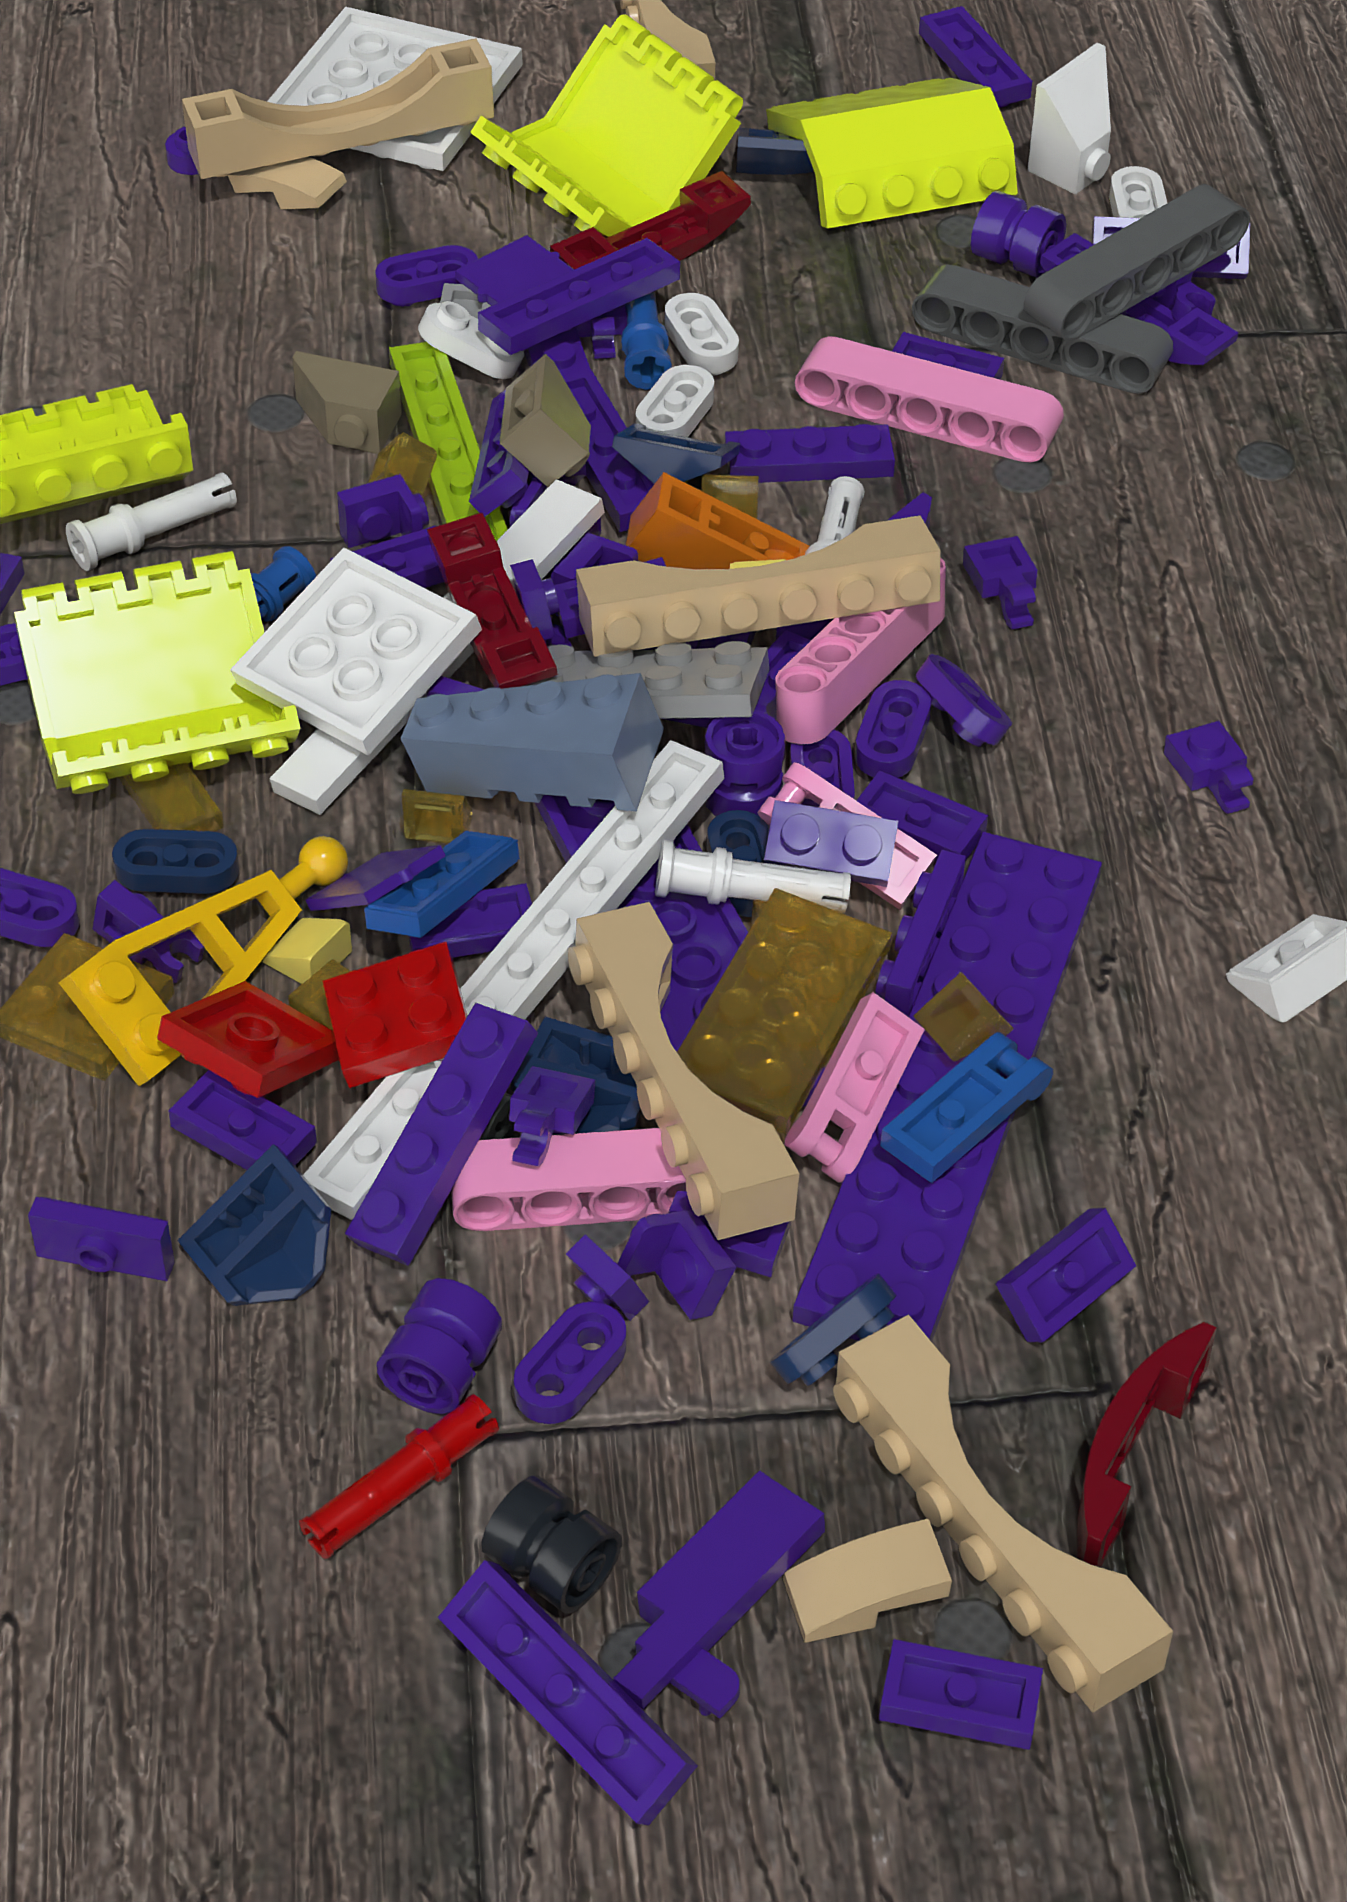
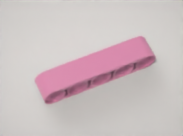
(929, 399)
(847, 664)
(579, 1182)

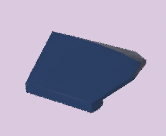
(771, 153)
(673, 454)
(588, 1055)
(263, 1234)

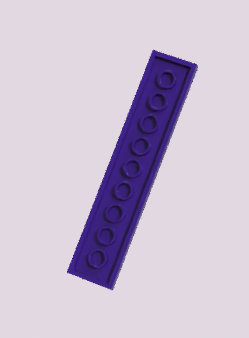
(1014, 943)

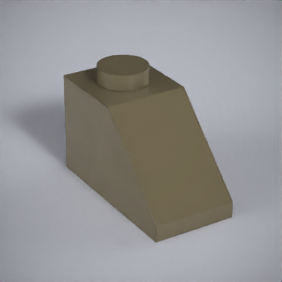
(348, 400)
(545, 423)

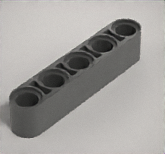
(1136, 262)
(992, 316)

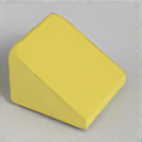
(310, 947)

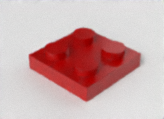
(395, 1013)
(249, 1039)

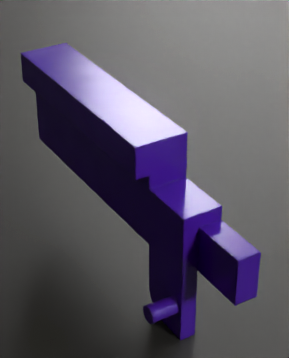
(711, 1588)

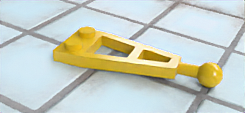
(126, 1007)

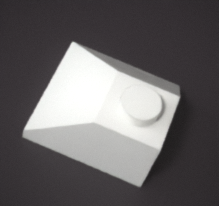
(1072, 123)

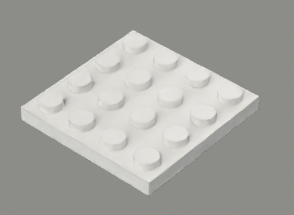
(370, 49)

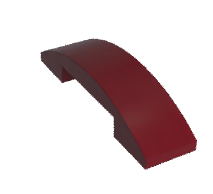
(703, 214)
(476, 580)
(1161, 1382)

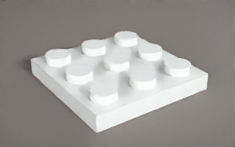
(356, 650)

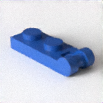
(964, 1106)

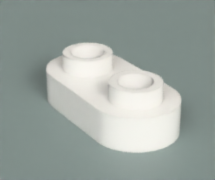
(1136, 192)
(701, 332)
(456, 333)
(677, 401)

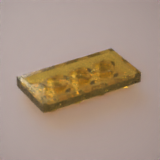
(783, 1006)

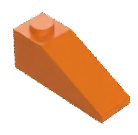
(702, 531)

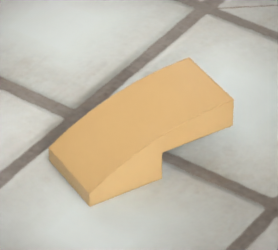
(295, 183)
(871, 1574)

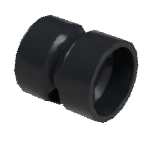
(543, 1539)

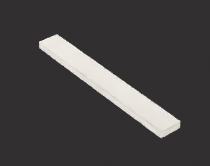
(542, 533)

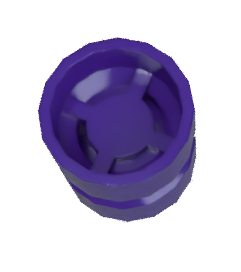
(1014, 233)
(750, 758)
(438, 1345)

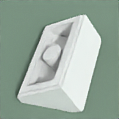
(1295, 968)

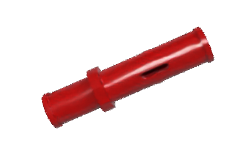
(422, 1459)

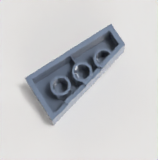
(539, 740)

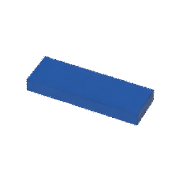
(442, 888)

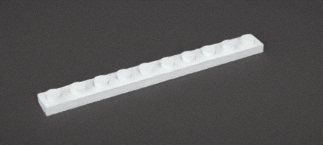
(528, 956)

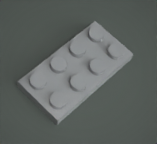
(678, 678)

